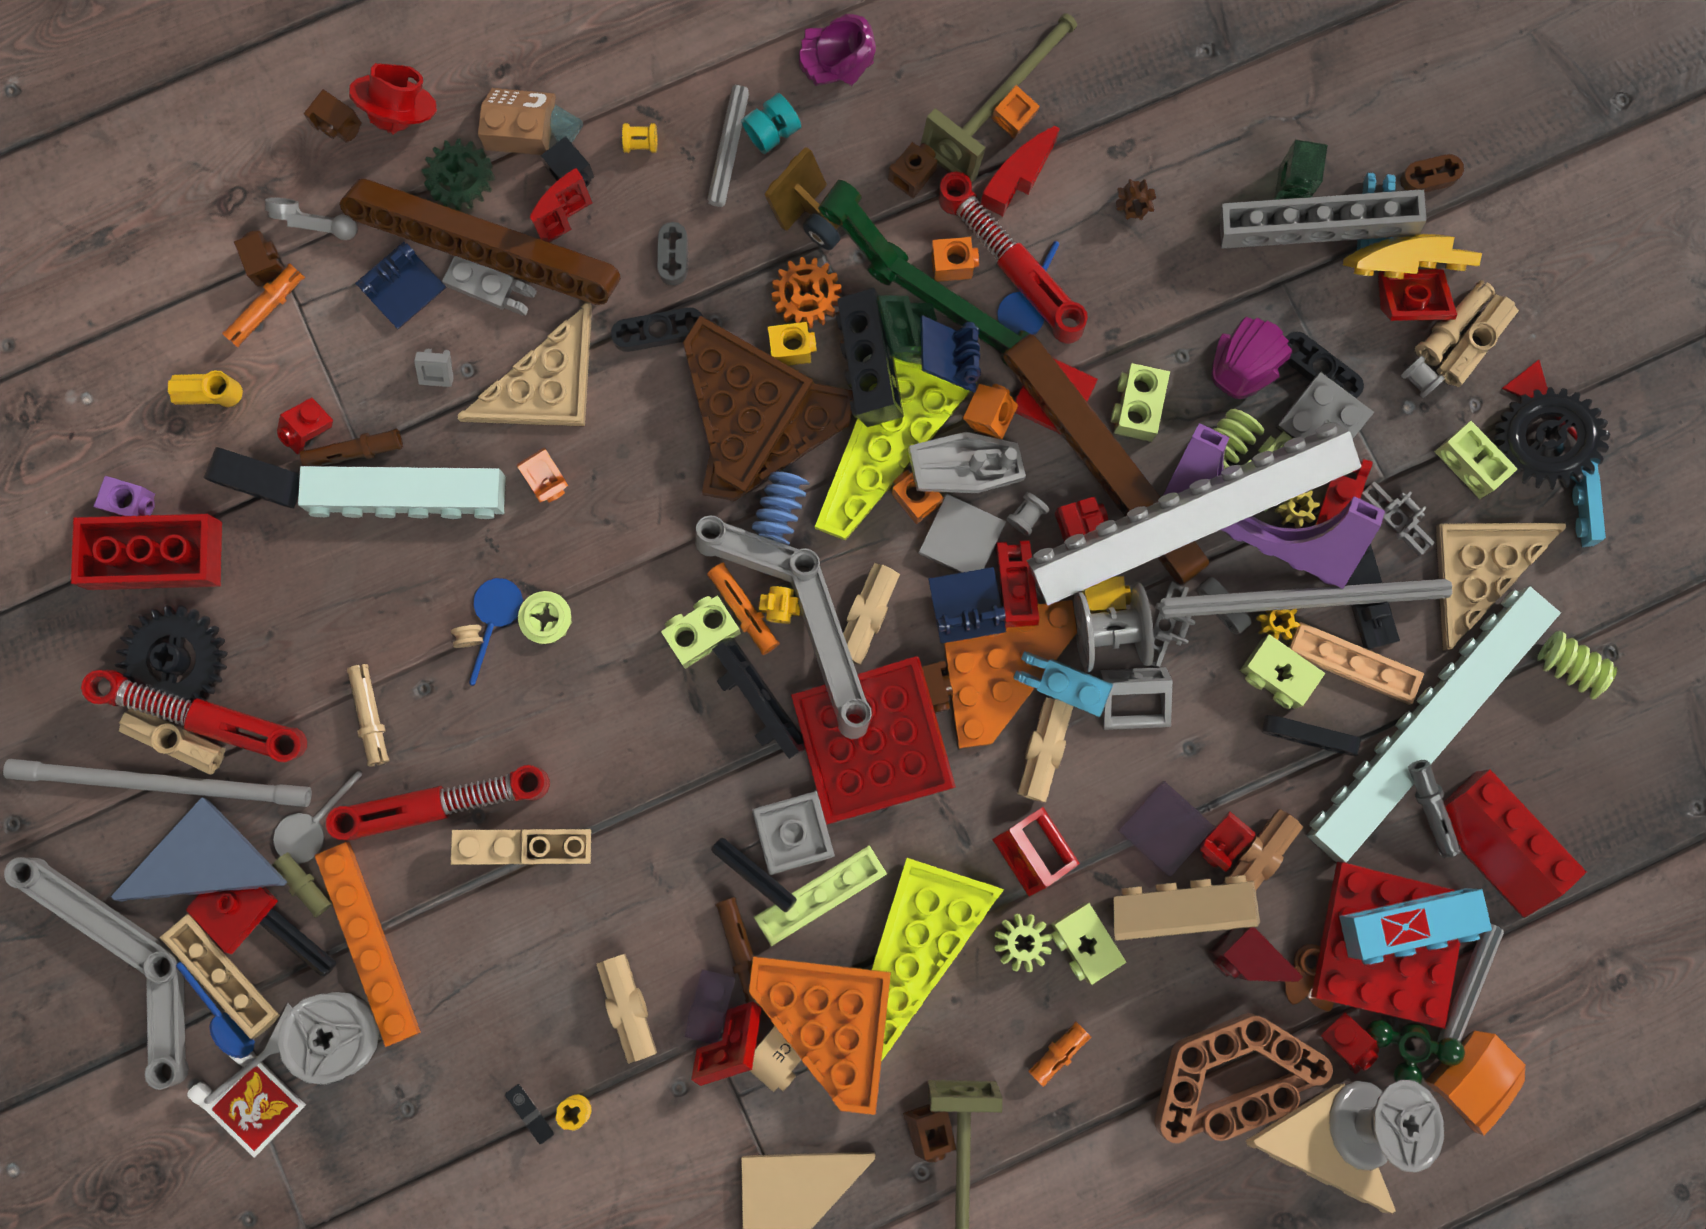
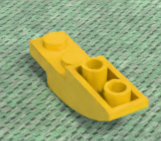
(1408, 253)

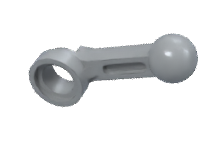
(288, 209)

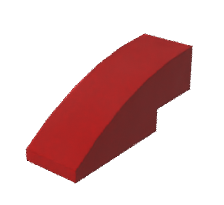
(1019, 171)

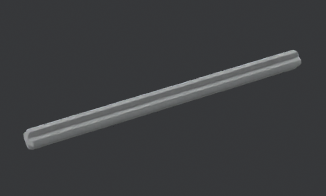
(1305, 598)

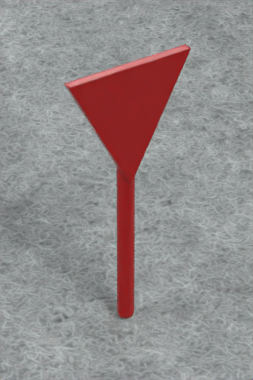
(1530, 380)

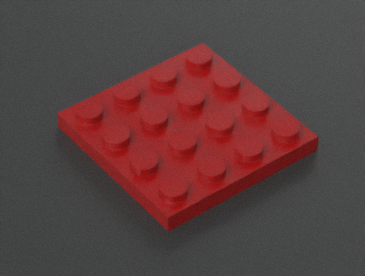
(895, 758)
(1402, 987)

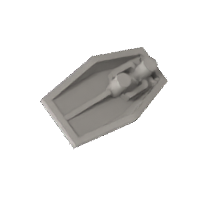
(965, 463)

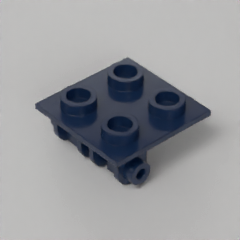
(400, 285)
(950, 352)
(967, 605)

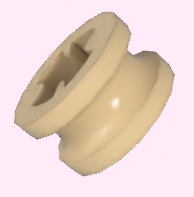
(467, 636)

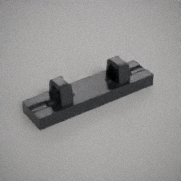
(1373, 619)
(760, 697)

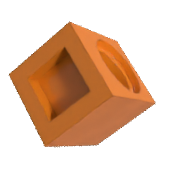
(1015, 112)
(945, 270)
(991, 410)
(915, 509)

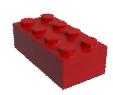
(146, 552)

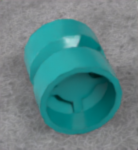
(763, 131)

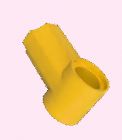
(204, 389)

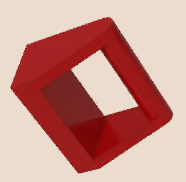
(1025, 860)

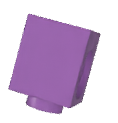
(112, 496)

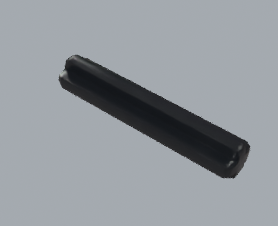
(754, 875)
(298, 943)

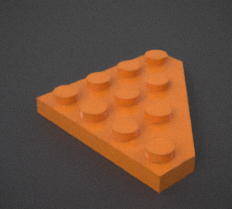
(984, 670)
(831, 1021)

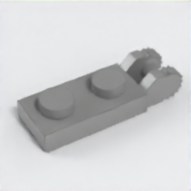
(487, 285)

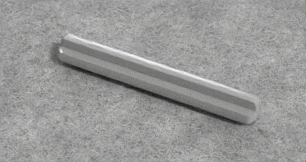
(728, 146)
(1471, 984)

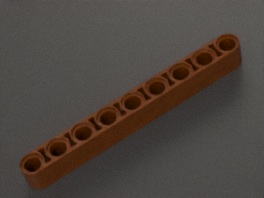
(480, 241)
(1094, 443)

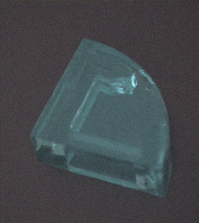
(564, 124)

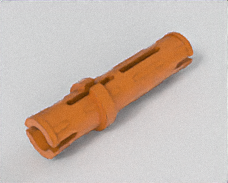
(263, 305)
(765, 640)

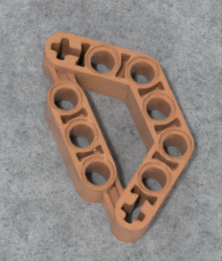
(1266, 1111)

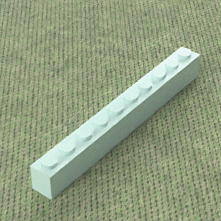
(1432, 724)

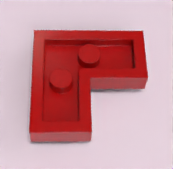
(736, 1049)

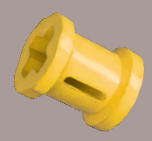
(630, 132)
(564, 1107)

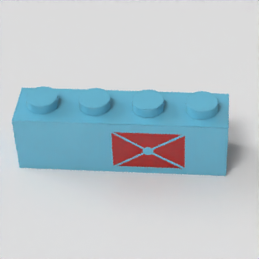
(1415, 924)

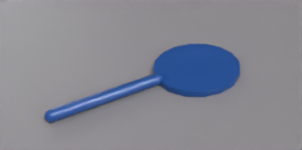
(1017, 312)
(497, 605)
(222, 1027)

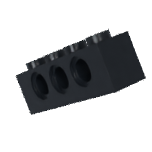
(884, 400)

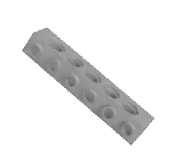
(1322, 219)

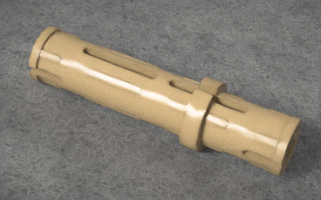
(370, 728)

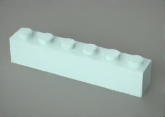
(402, 491)

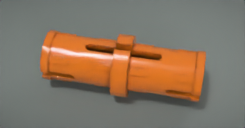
(1059, 1054)

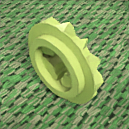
(537, 604)

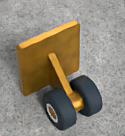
(796, 192)

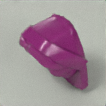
(838, 50)
(1249, 358)

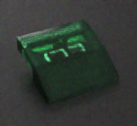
(903, 326)

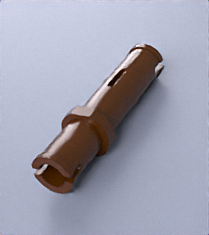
(365, 446)
(738, 942)

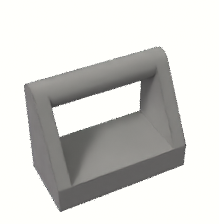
(1138, 682)

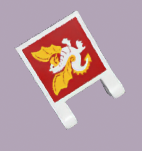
(252, 1107)

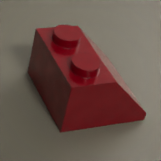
(1251, 957)

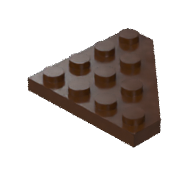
(742, 400)
(817, 419)

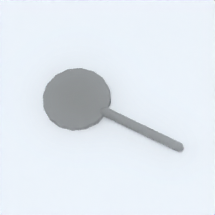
(302, 833)

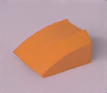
(1482, 1083)

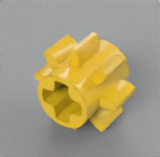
(779, 605)
(1284, 627)

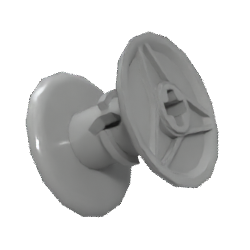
(1114, 628)
(304, 1034)
(1387, 1125)

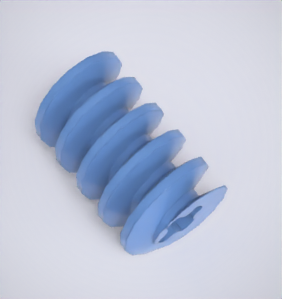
(779, 506)

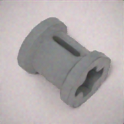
(1422, 376)
(1027, 513)

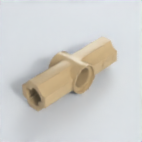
(1487, 328)
(869, 611)
(188, 748)
(1045, 749)
(626, 1008)

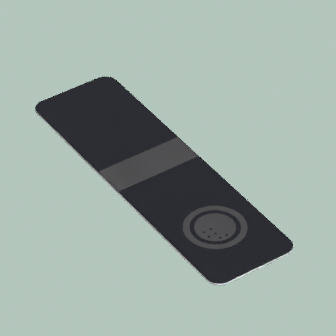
(529, 1114)

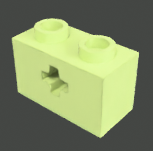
(1299, 674)
(1104, 953)

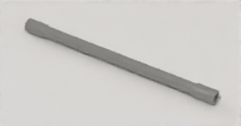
(37, 771)

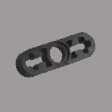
(636, 342)
(1320, 353)
(1311, 735)

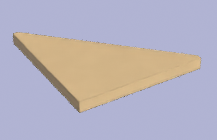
(545, 384)
(1482, 566)
(1305, 1142)
(796, 1188)

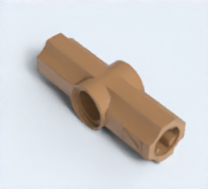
(1264, 853)

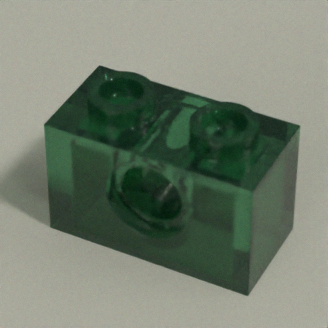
(1301, 170)

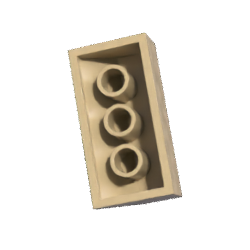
(1186, 909)

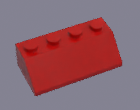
(1510, 844)

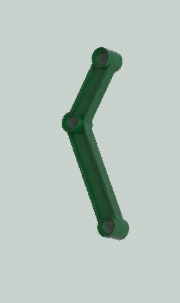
(890, 265)

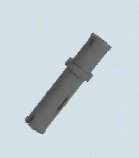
(1430, 797)

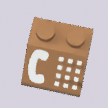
(516, 121)

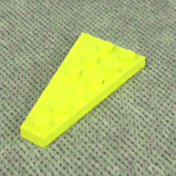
(881, 453)
(924, 934)

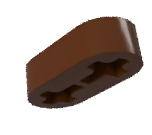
(1430, 168)

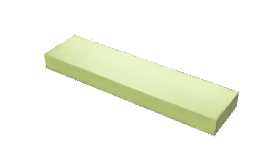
(822, 895)

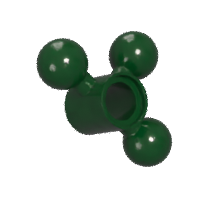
(1448, 1050)

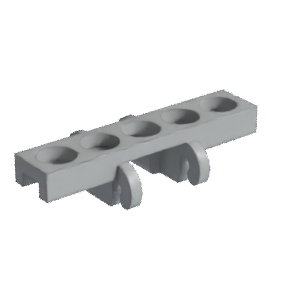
(1393, 508)
(1167, 636)

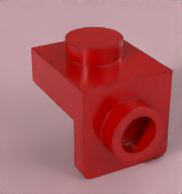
(302, 424)
(1226, 841)
(1351, 1043)

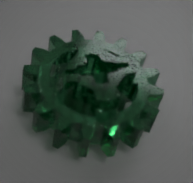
(468, 183)

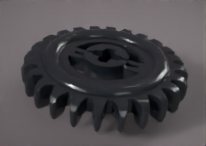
(1543, 457)
(178, 626)

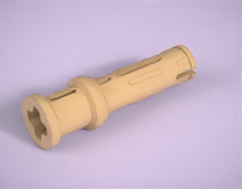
(1447, 332)

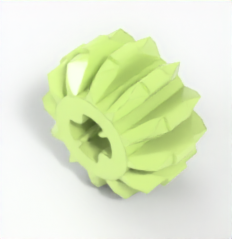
(1021, 954)

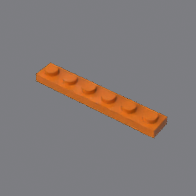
(367, 944)

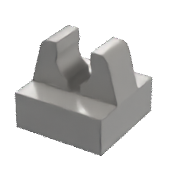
(434, 368)

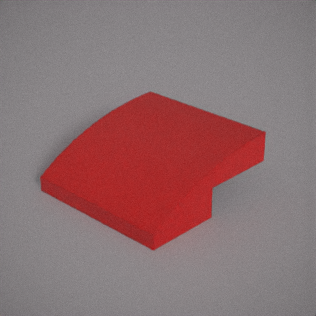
(558, 204)

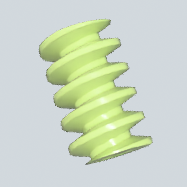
(1239, 428)
(1578, 663)

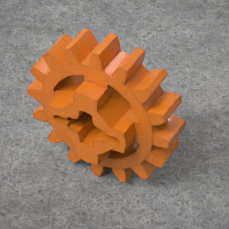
(813, 281)

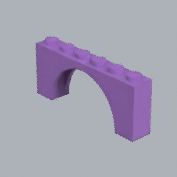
(1324, 550)

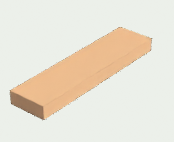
(1356, 663)

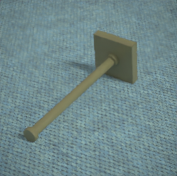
(955, 146)
(964, 1098)

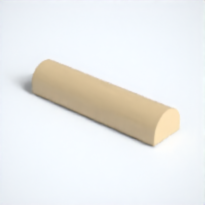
(220, 977)

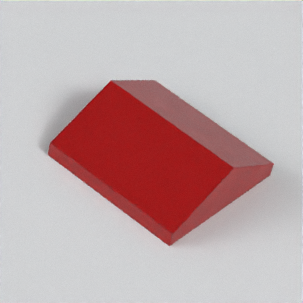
(1417, 296)

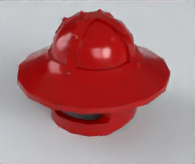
(391, 99)

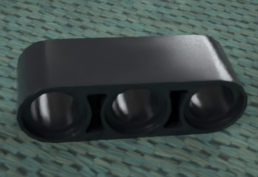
(253, 477)

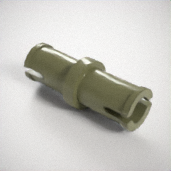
(302, 885)

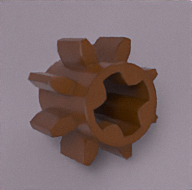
(1139, 207)

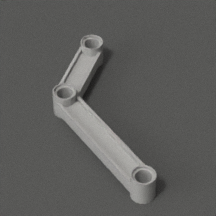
(815, 605)
(129, 943)

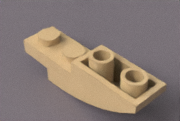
(521, 846)

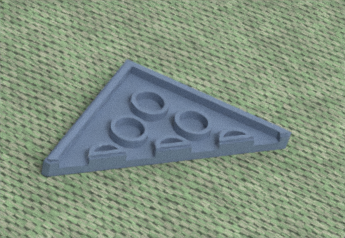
(198, 858)

